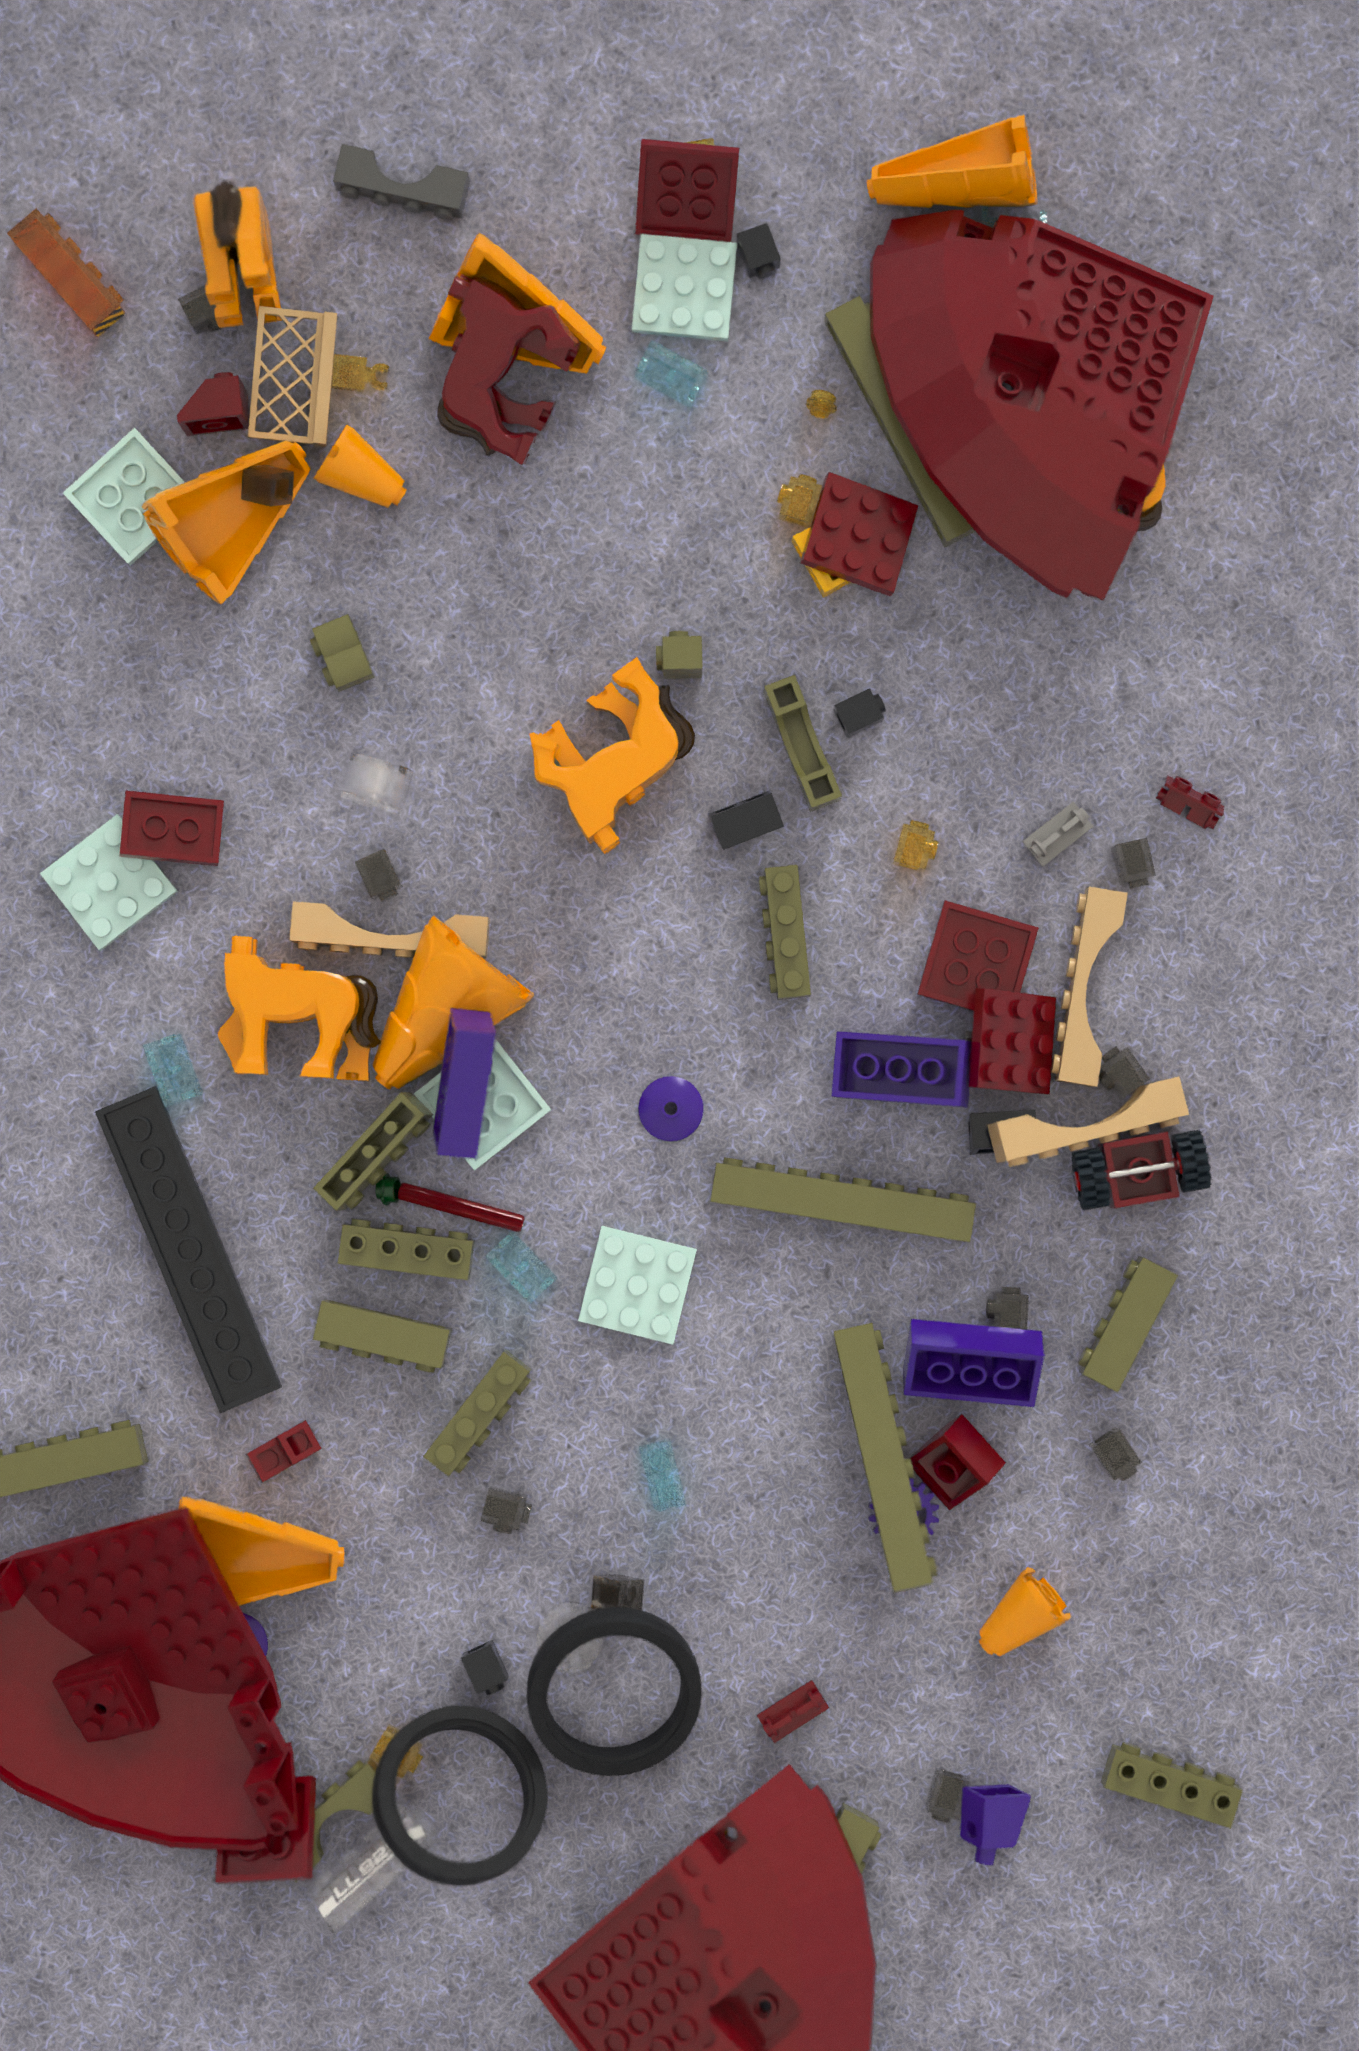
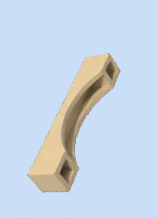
(321, 925)
(1079, 1055)
(1149, 1104)

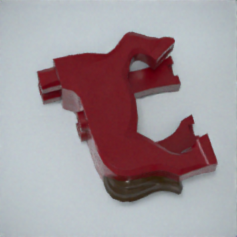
(484, 355)

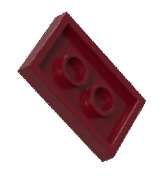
(171, 828)

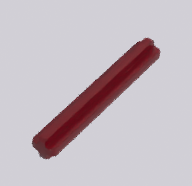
(461, 1207)

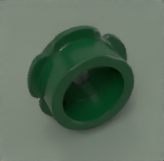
(388, 1189)

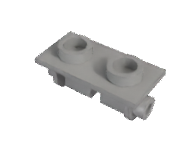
(1058, 833)

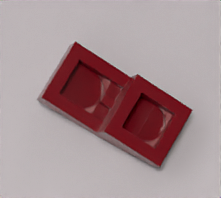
(283, 1451)

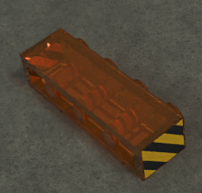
(66, 272)

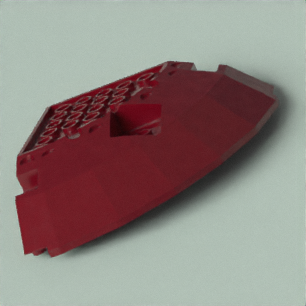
(1093, 371)
(187, 1692)
(722, 1931)

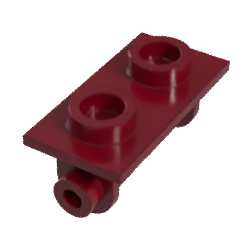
(1202, 805)
(792, 1711)

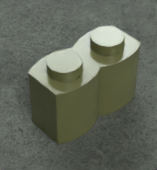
(342, 653)

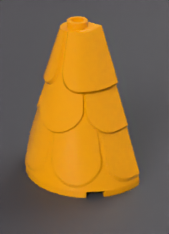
(967, 171)
(495, 264)
(210, 526)
(440, 978)
(263, 1555)

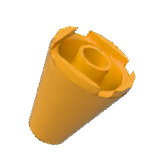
(360, 471)
(1022, 1615)

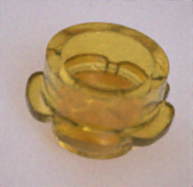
(821, 403)

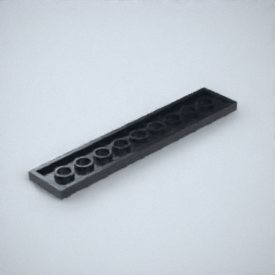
(188, 1249)

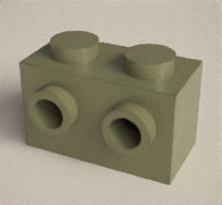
(680, 656)

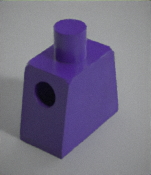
(992, 1818)

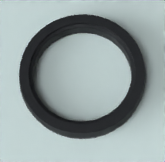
(523, 1757)
(626, 1758)

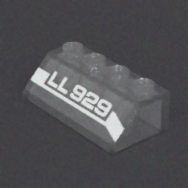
(367, 1870)

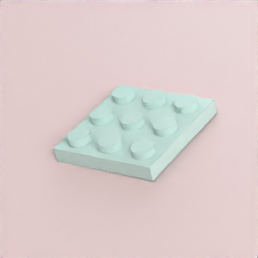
(684, 287)
(116, 488)
(107, 890)
(509, 1109)
(637, 1285)

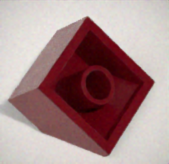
(216, 407)
(956, 1462)

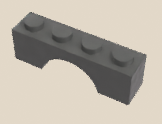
(439, 192)

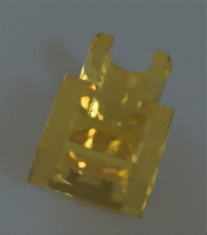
(352, 374)

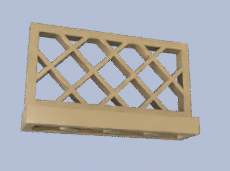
(321, 376)

